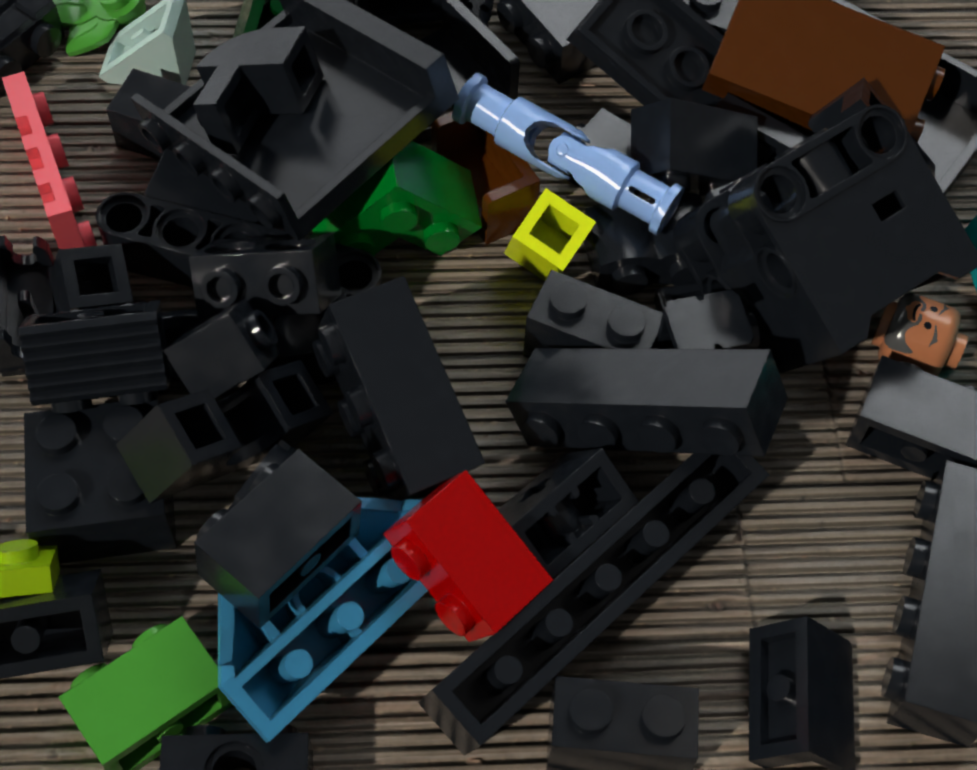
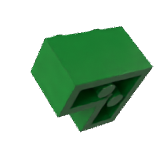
(412, 199)

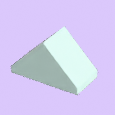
(153, 43)

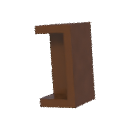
(502, 181)

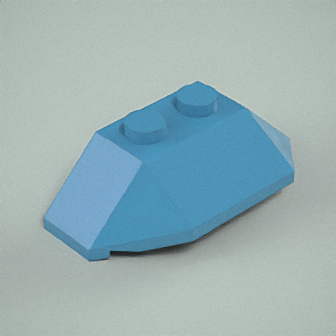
(318, 632)

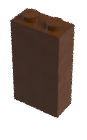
(807, 52)

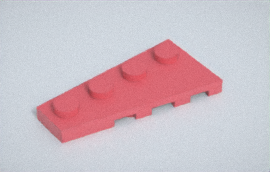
(46, 157)

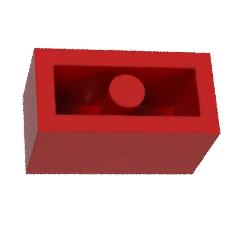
(466, 558)

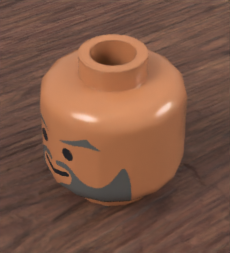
(921, 333)

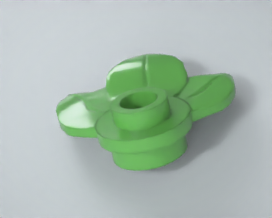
(95, 21)

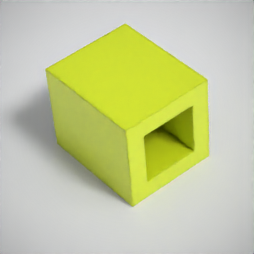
(549, 235)

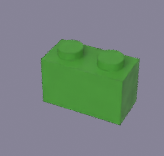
(145, 695)

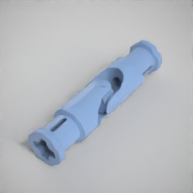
(602, 173)

